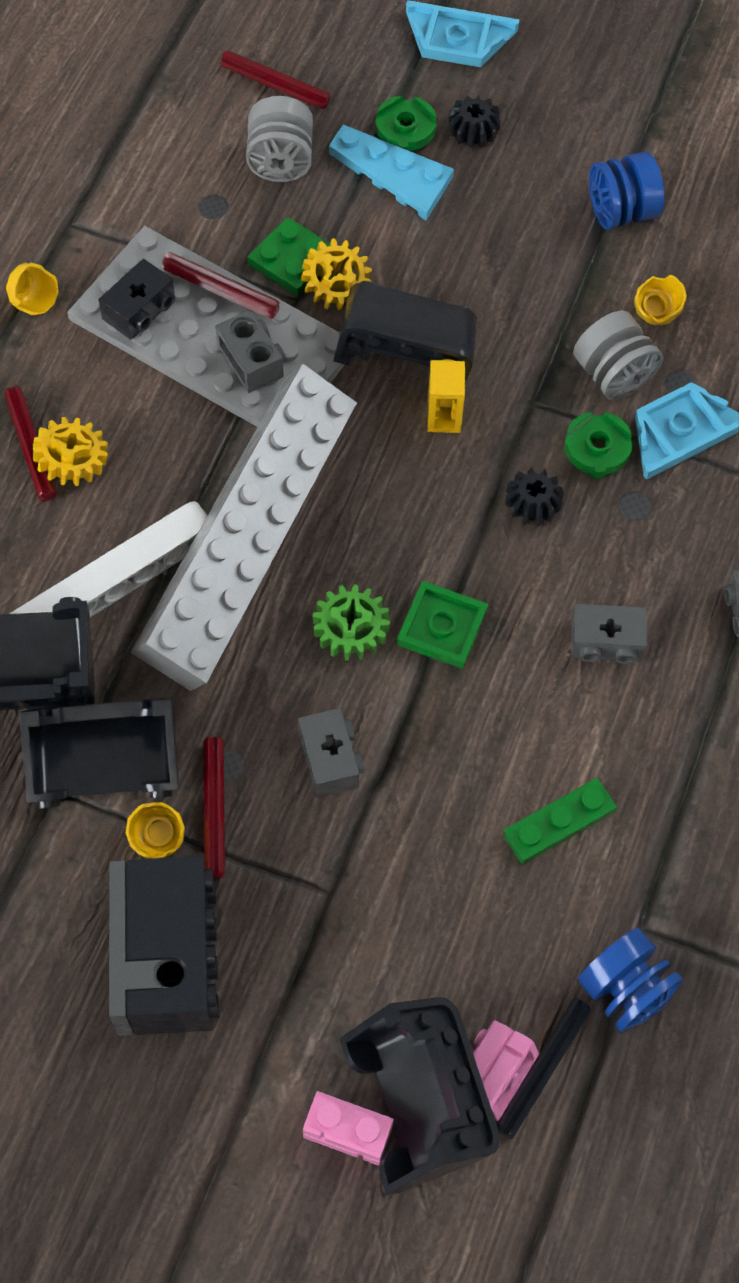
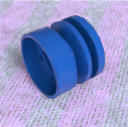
(626, 190)
(630, 980)

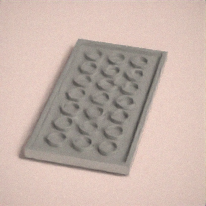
(184, 336)

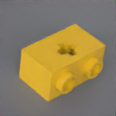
(446, 396)

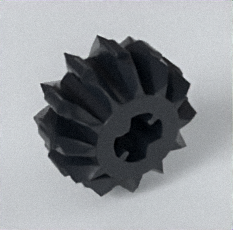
(474, 121)
(534, 496)

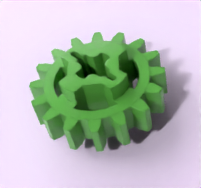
(368, 624)

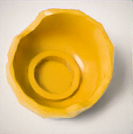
(32, 288)
(660, 300)
(155, 830)

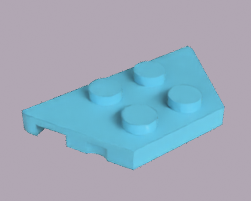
(457, 33)
(682, 427)

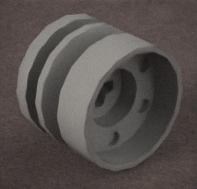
(279, 139)
(617, 355)

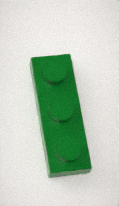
(559, 821)

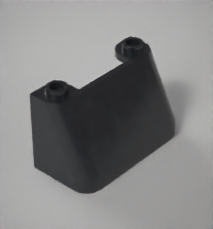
(404, 327)
(47, 657)
(99, 749)
(427, 1088)

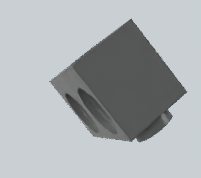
(245, 353)

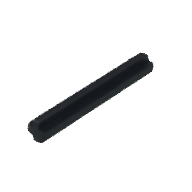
(543, 1068)

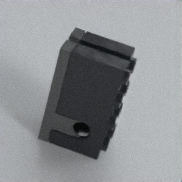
(160, 936)

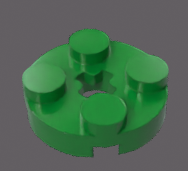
(407, 137)
(593, 460)

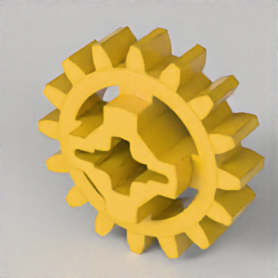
(329, 262)
(70, 451)

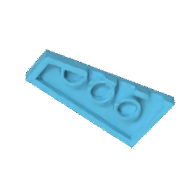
(403, 173)

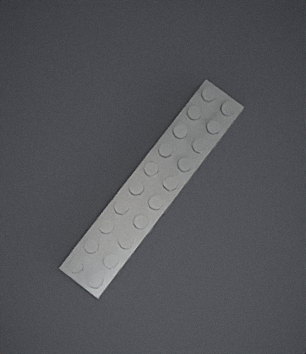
(244, 529)

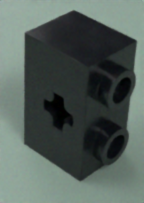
(137, 299)

